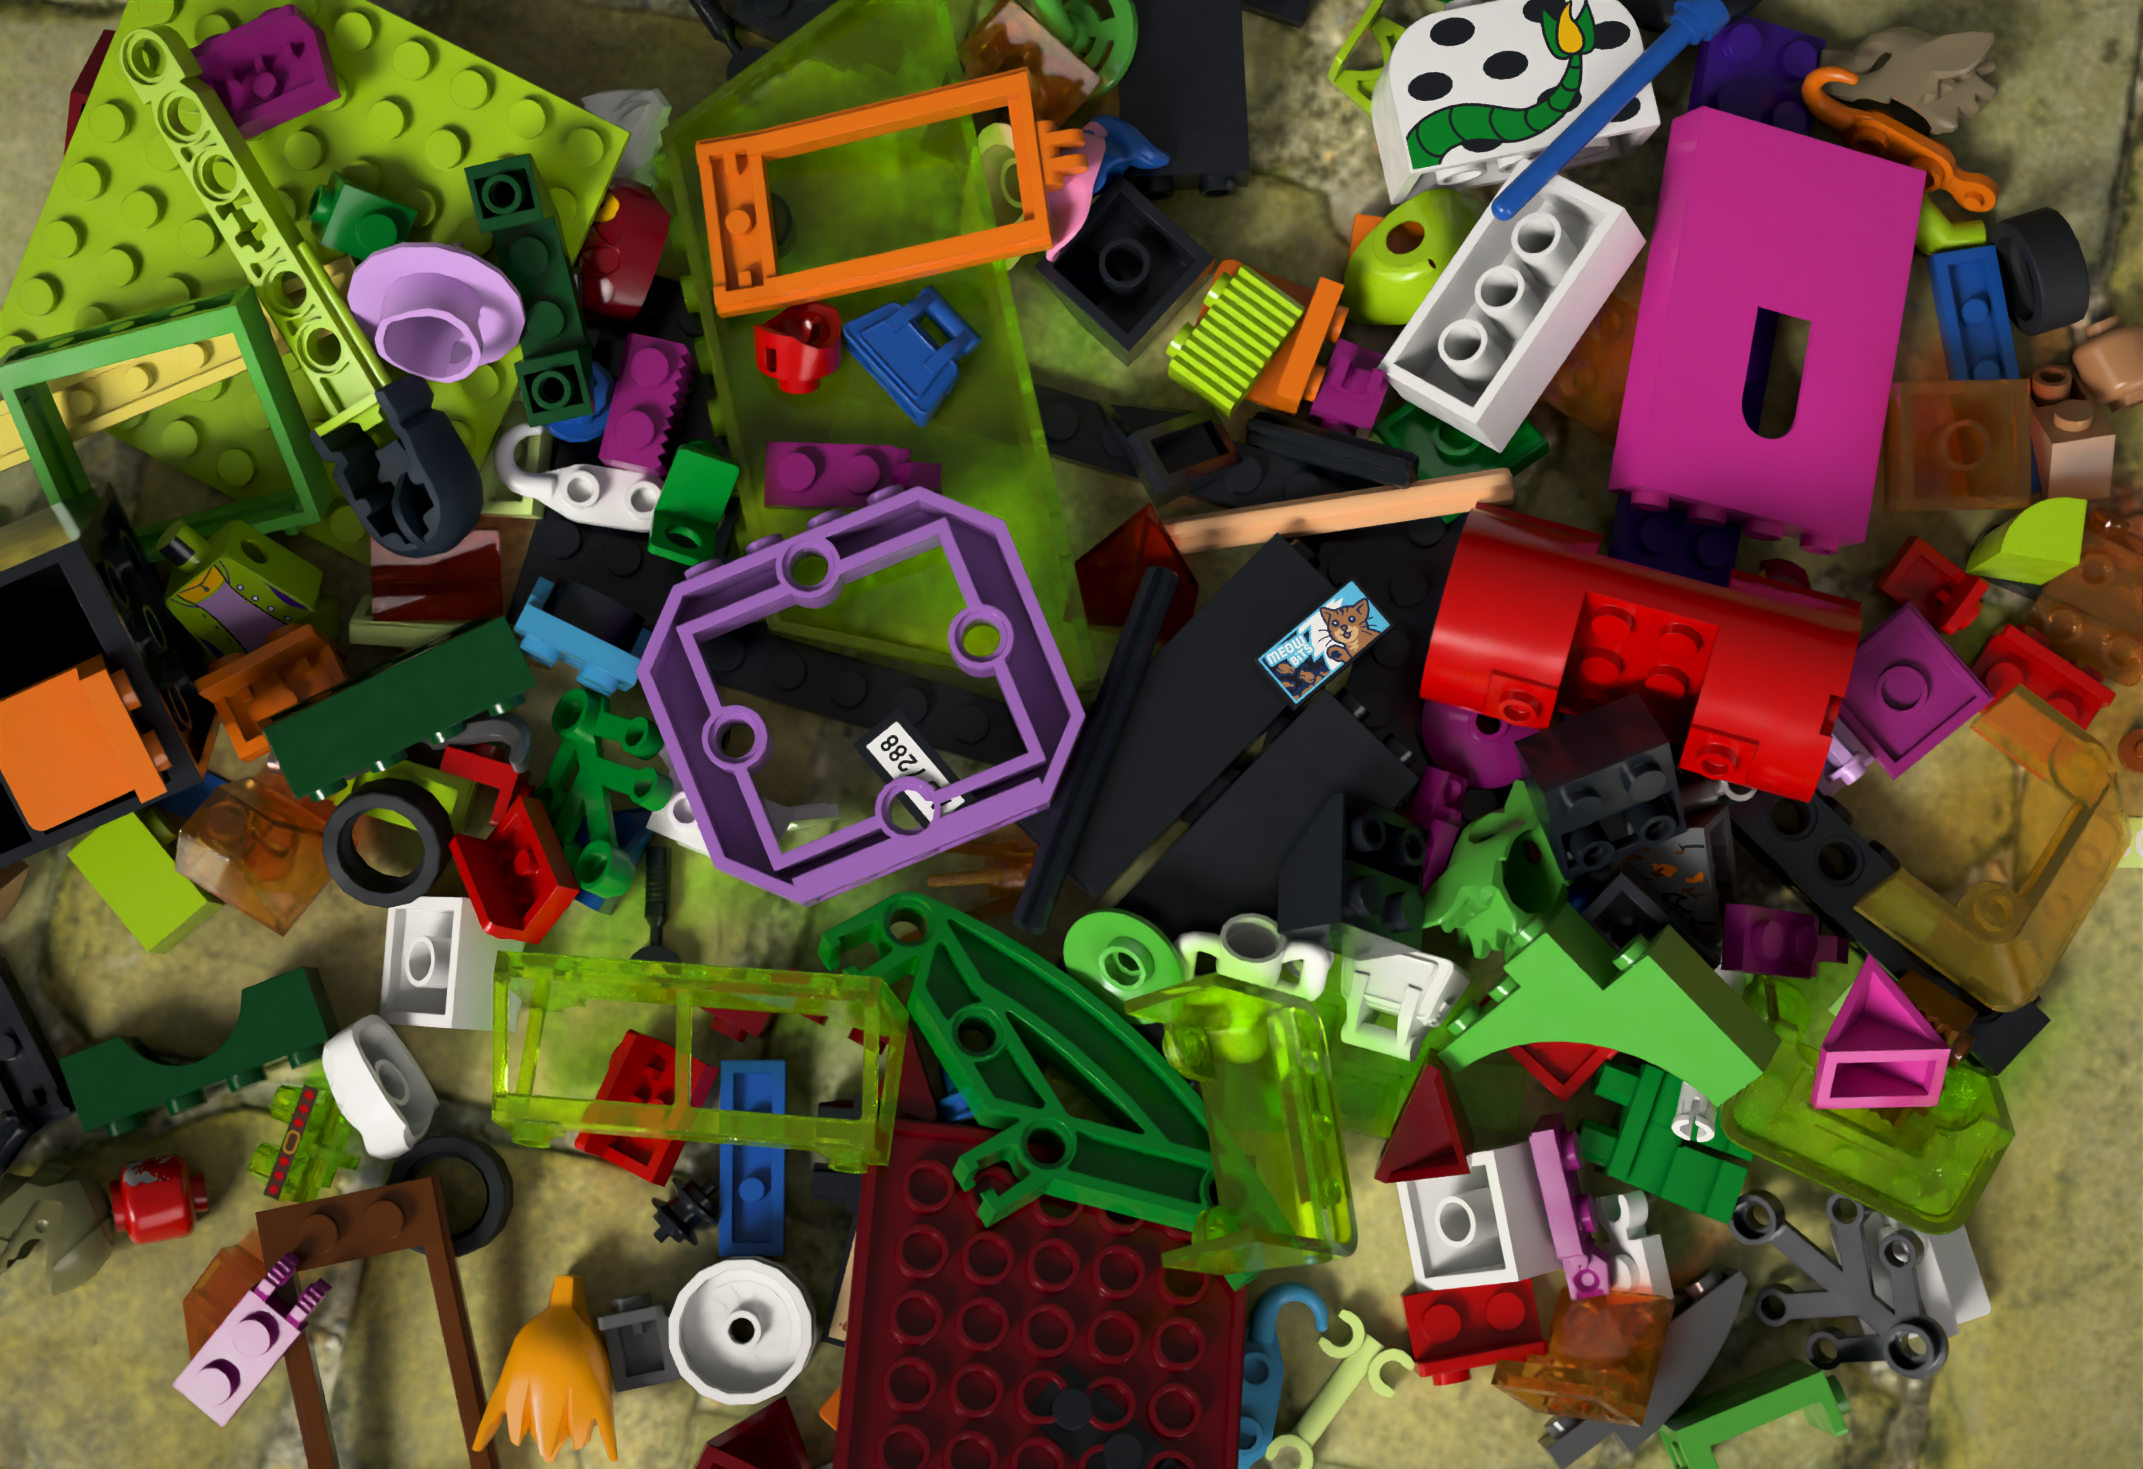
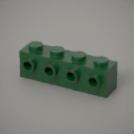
(398, 705)

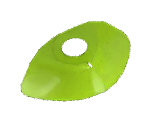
(1391, 286)

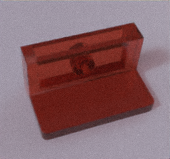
(441, 586)

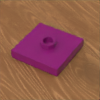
(1908, 691)

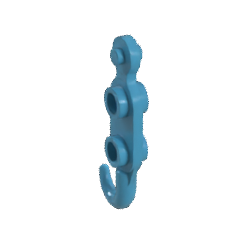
(1265, 1367)

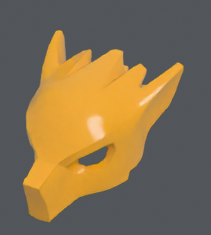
(555, 1379)

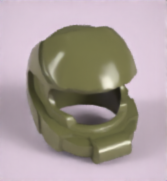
(64, 1211)

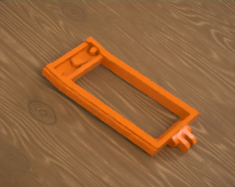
(741, 209)

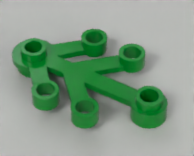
(581, 722)

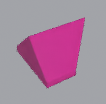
(1879, 1050)

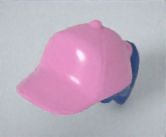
(1110, 150)

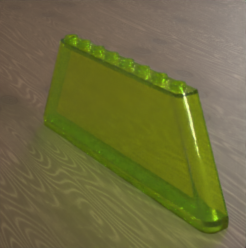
(847, 207)

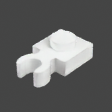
(1635, 1257)

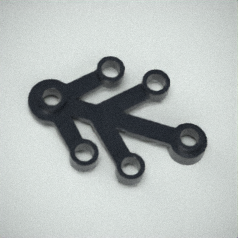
(1847, 1288)

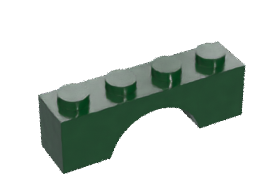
(125, 1080)

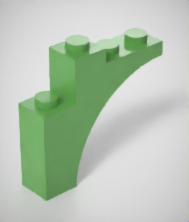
(1644, 1001)

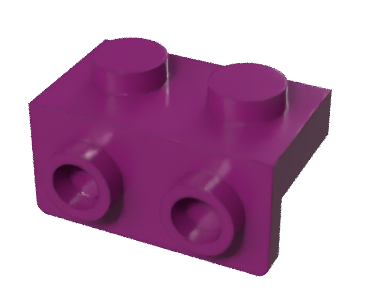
(269, 69)

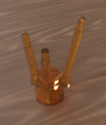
(1003, 876)

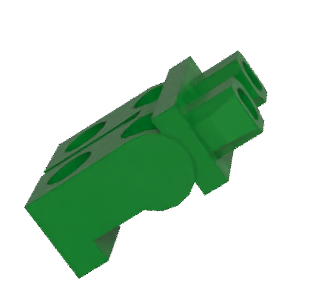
(1646, 1151)

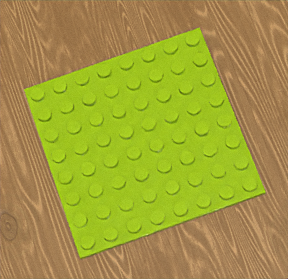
(411, 115)

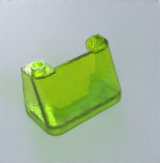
(1916, 1174)

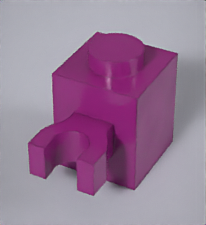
(1350, 391)

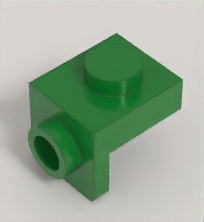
(357, 218)

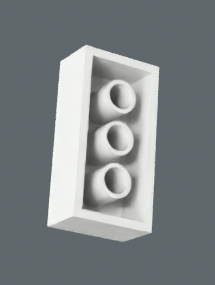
(1512, 309)

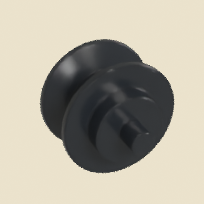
(685, 1211)

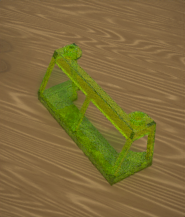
(566, 981)

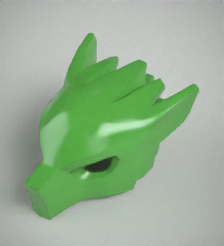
(1492, 882)

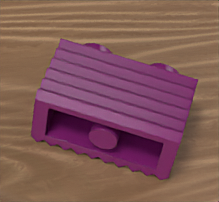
(647, 406)

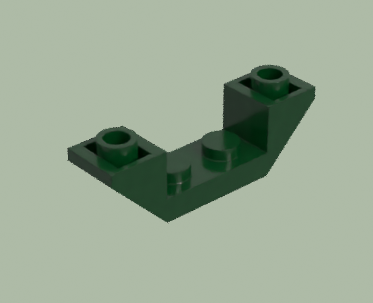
(534, 256)

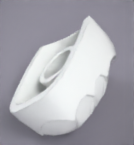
(379, 1087)

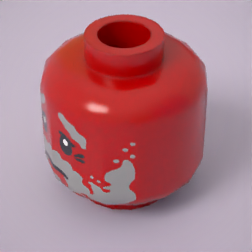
(157, 1199)

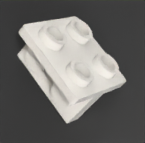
(1946, 1275)

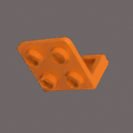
(1294, 369)
(77, 744)

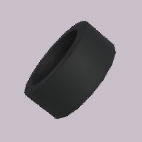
(2041, 271)
(352, 871)
(486, 1161)

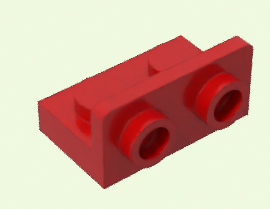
(2023, 657)
(1471, 1328)

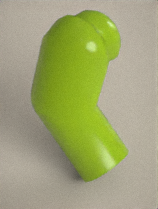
(1939, 235)

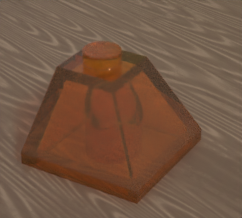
(255, 852)

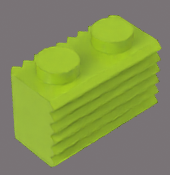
(1234, 340)

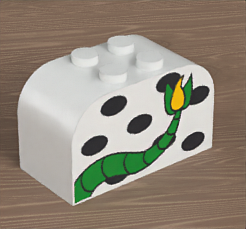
(1499, 85)

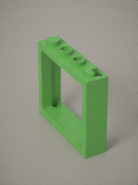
(233, 311)

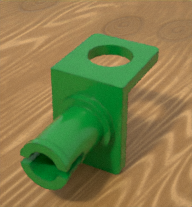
(692, 501)

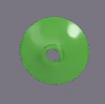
(1121, 958)

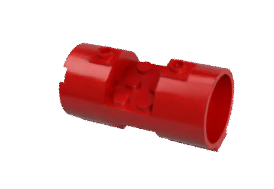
(1727, 672)

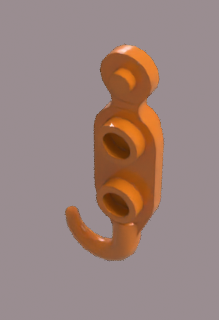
(1883, 136)

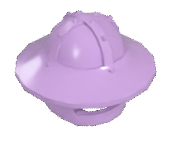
(436, 309)

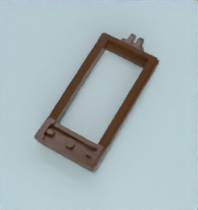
(363, 1227)

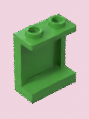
(1752, 1404)

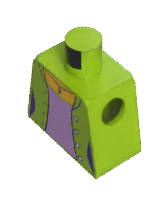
(235, 586)

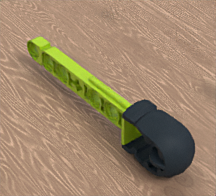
(417, 490)

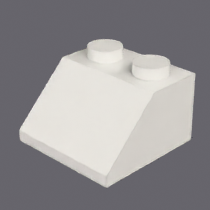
(441, 967)
(1479, 1223)

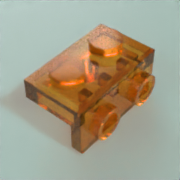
(1017, 39)

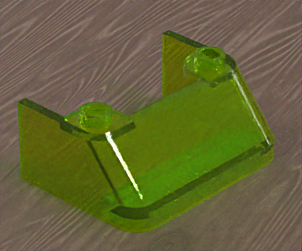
(1267, 1125)

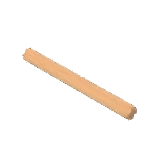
(1341, 511)

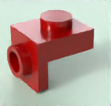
(1934, 585)
(485, 765)

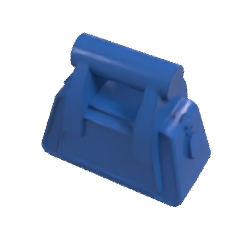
(906, 357)

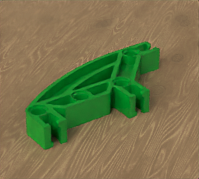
(984, 981)

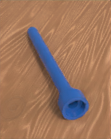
(1689, 25)

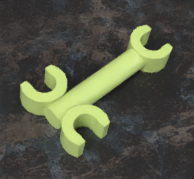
(1361, 1356)

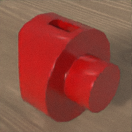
(792, 348)

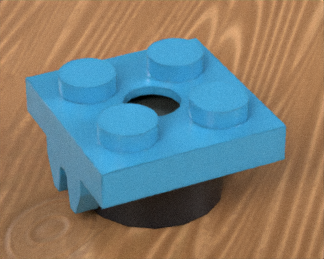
(583, 632)

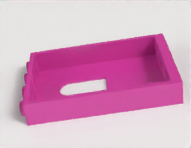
(1788, 229)

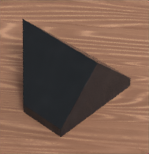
(1171, 446)

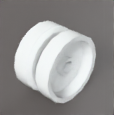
(710, 1351)

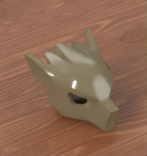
(1917, 76)

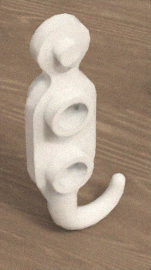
(582, 490)

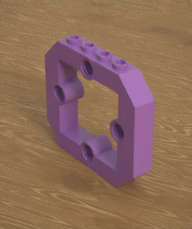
(763, 583)

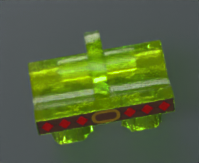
(310, 1148)

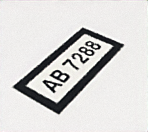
(899, 750)

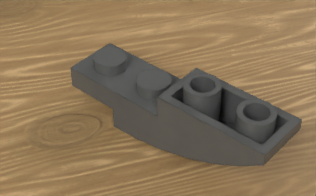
(1691, 1345)

